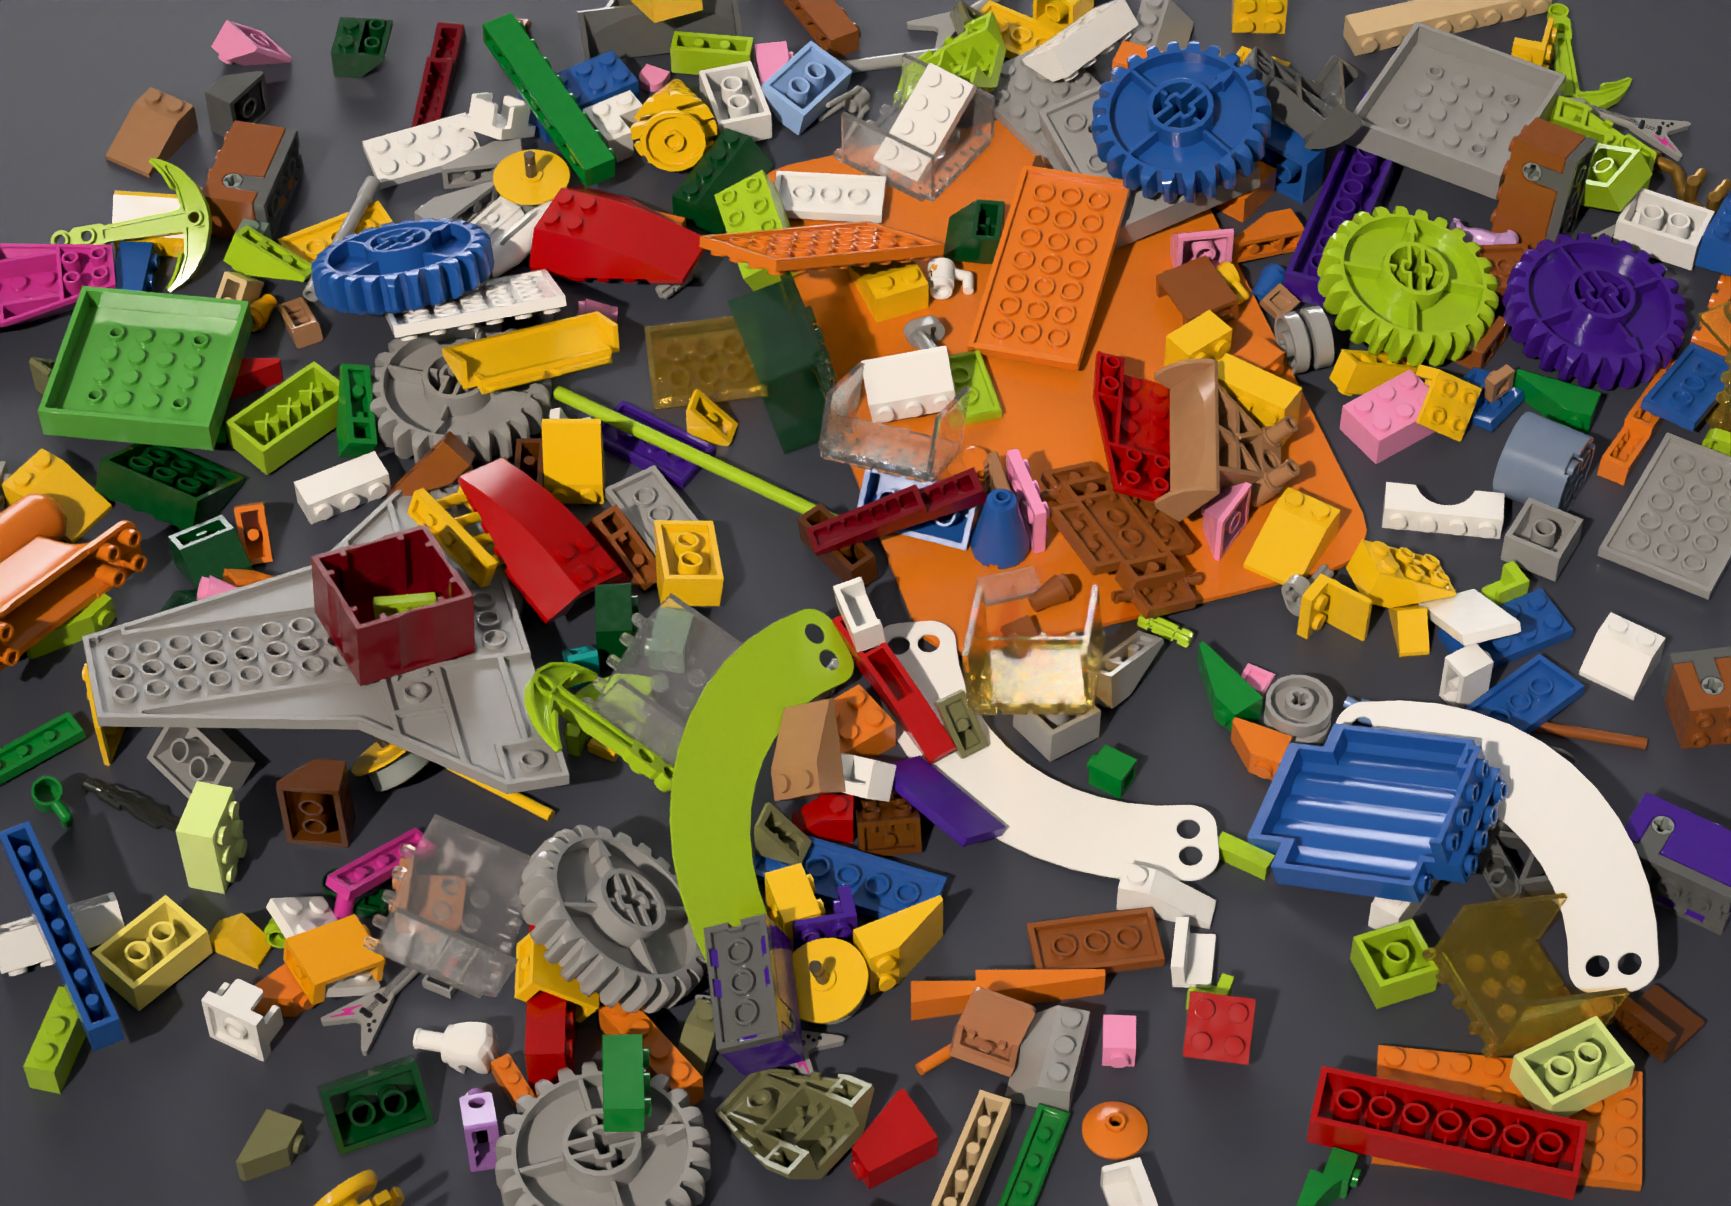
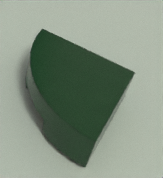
(372, 905)

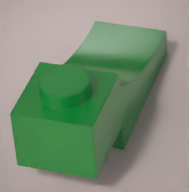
(1334, 1182)

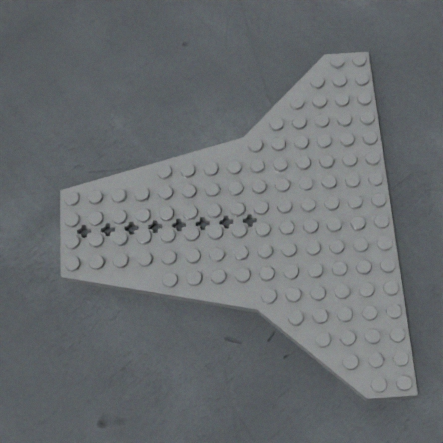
(452, 712)

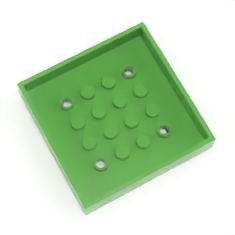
(139, 359)

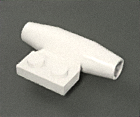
(509, 232)

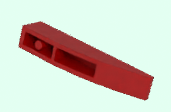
(900, 696)

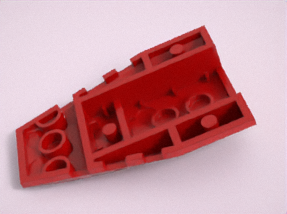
(611, 238)
(541, 542)

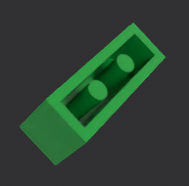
(625, 1083)

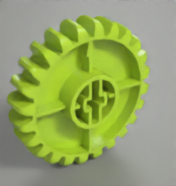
(1407, 286)

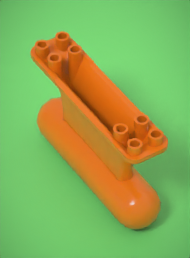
(50, 579)

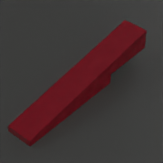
(439, 73)
(898, 512)

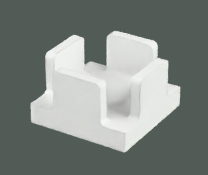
(509, 124)
(234, 1023)

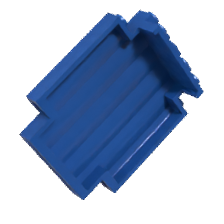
(1379, 812)

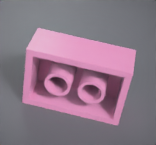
(1386, 417)

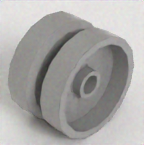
(1305, 339)
(1300, 709)

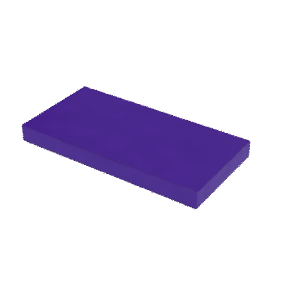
(644, 455)
(944, 802)

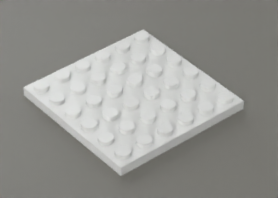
(489, 302)

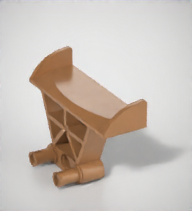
(1217, 442)

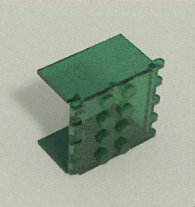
(788, 358)

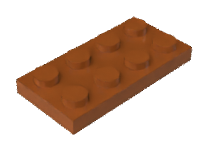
(1098, 941)

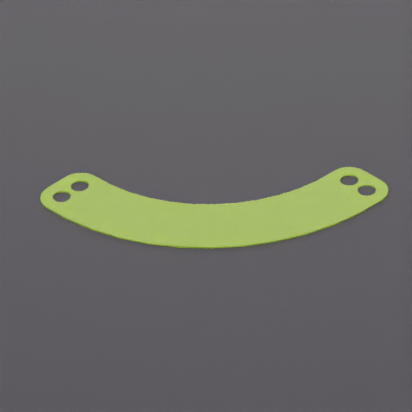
(723, 757)

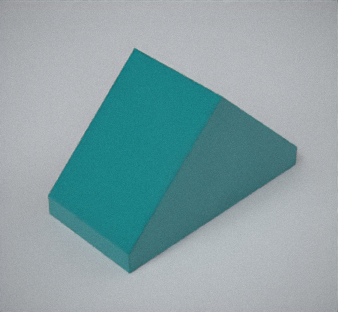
(584, 656)

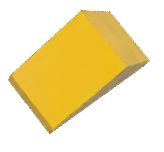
(709, 421)
(1410, 630)
(240, 940)

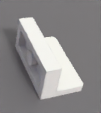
(1192, 956)

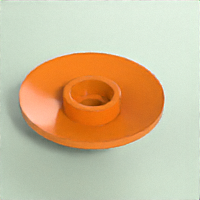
(1114, 1141)

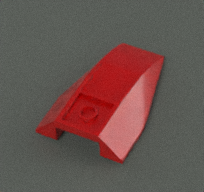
(1133, 429)

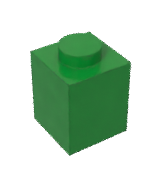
(1112, 771)

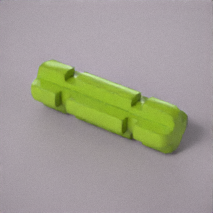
(1167, 630)

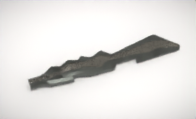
(138, 806)

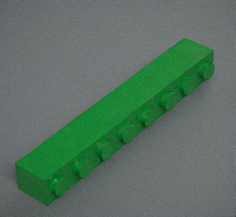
(549, 99)

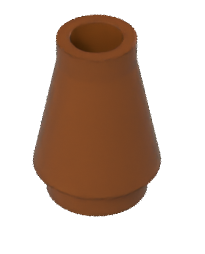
(1051, 593)

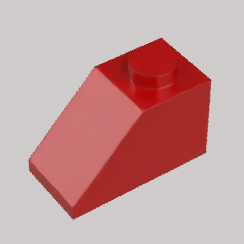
(827, 818)

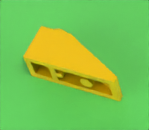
(1361, 372)

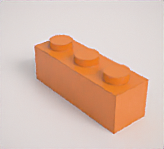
(510, 1079)

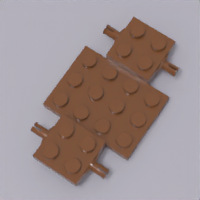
(1122, 535)

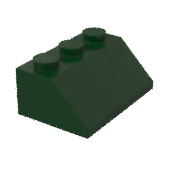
(375, 1104)

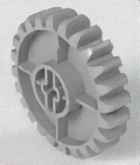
(422, 400)
(611, 919)
(562, 1157)

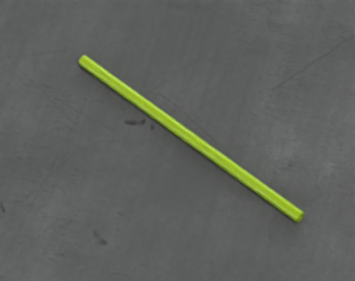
(683, 450)

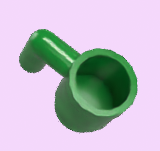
(48, 799)

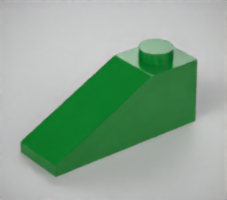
(1559, 400)
(354, 418)
(1226, 690)

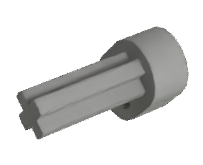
(924, 332)
(1297, 585)

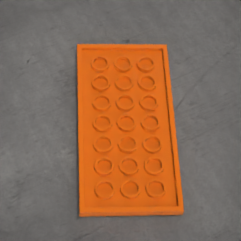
(821, 247)
(1049, 267)
(1614, 1124)

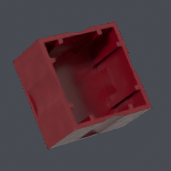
(392, 566)

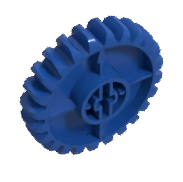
(1181, 121)
(402, 266)

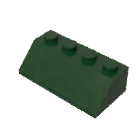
(723, 165)

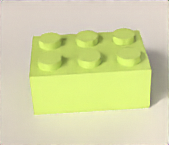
(211, 837)
(1572, 1069)

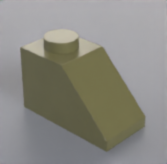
(698, 1037)
(271, 1145)

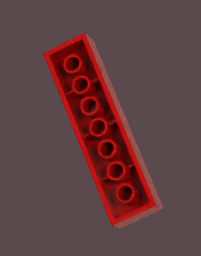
(1447, 1132)

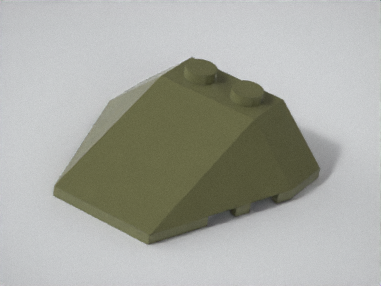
(797, 1121)

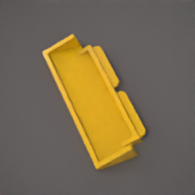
(534, 353)

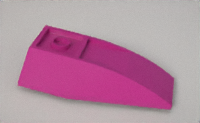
(48, 278)

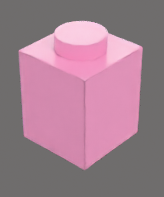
(1119, 1041)

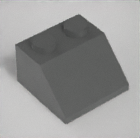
(237, 98)

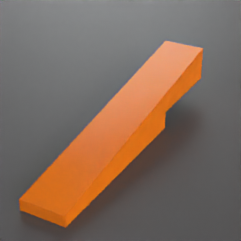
(1632, 439)
(948, 998)

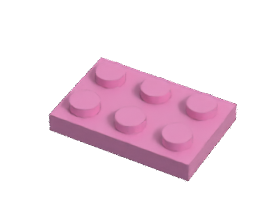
(1028, 498)

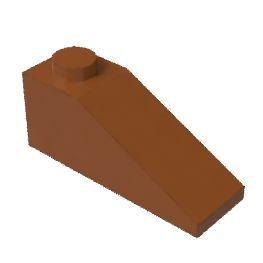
(438, 467)
(625, 546)

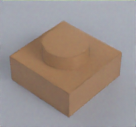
(1279, 301)
(1498, 383)

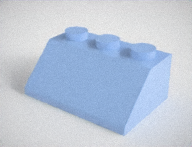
(804, 87)

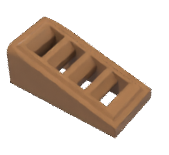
(302, 324)
(994, 474)

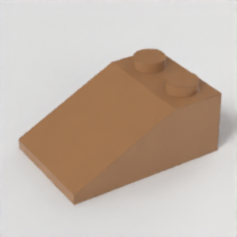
(152, 129)
(807, 753)

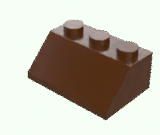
(317, 804)

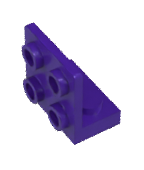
(838, 925)

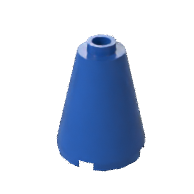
(1000, 532)

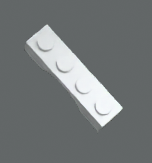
(1476, 517)

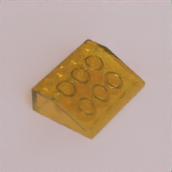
(701, 357)

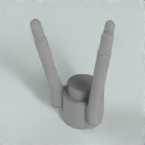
(853, 101)

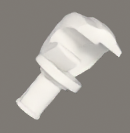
(462, 1045)

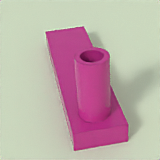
(367, 872)

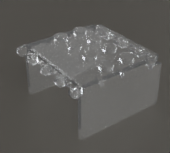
(907, 167)
(885, 447)
(662, 675)
(455, 909)

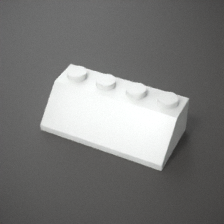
(1083, 41)
(24, 946)

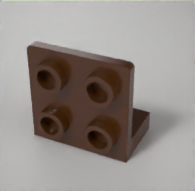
(887, 826)
(1657, 1022)

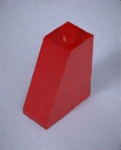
(893, 1142)

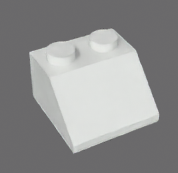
(1622, 656)

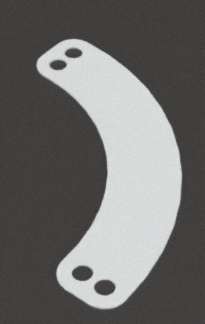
(1042, 813)
(1564, 827)

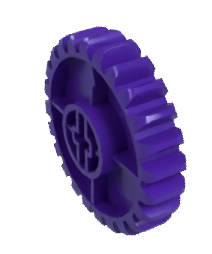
(1594, 311)

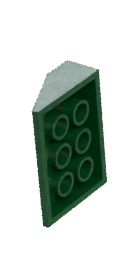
(167, 483)

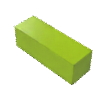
(1245, 856)

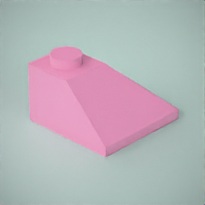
(247, 46)
(1192, 245)
(1226, 517)

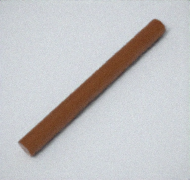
(1593, 735)

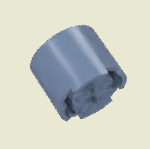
(1543, 462)

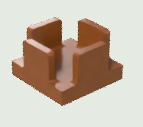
(1503, 259)

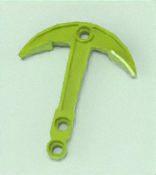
(1608, 93)
(174, 222)
(547, 693)

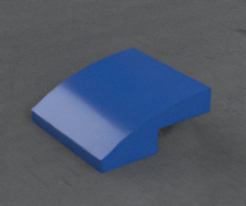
(1487, 414)

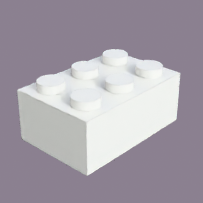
(736, 100)
(1663, 227)

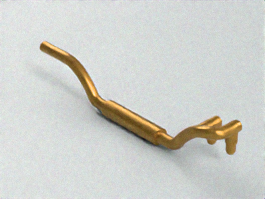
(1688, 189)

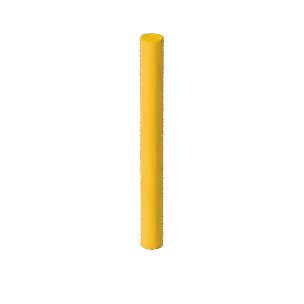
(517, 799)

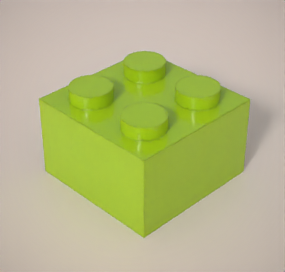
(1615, 177)
(1393, 963)

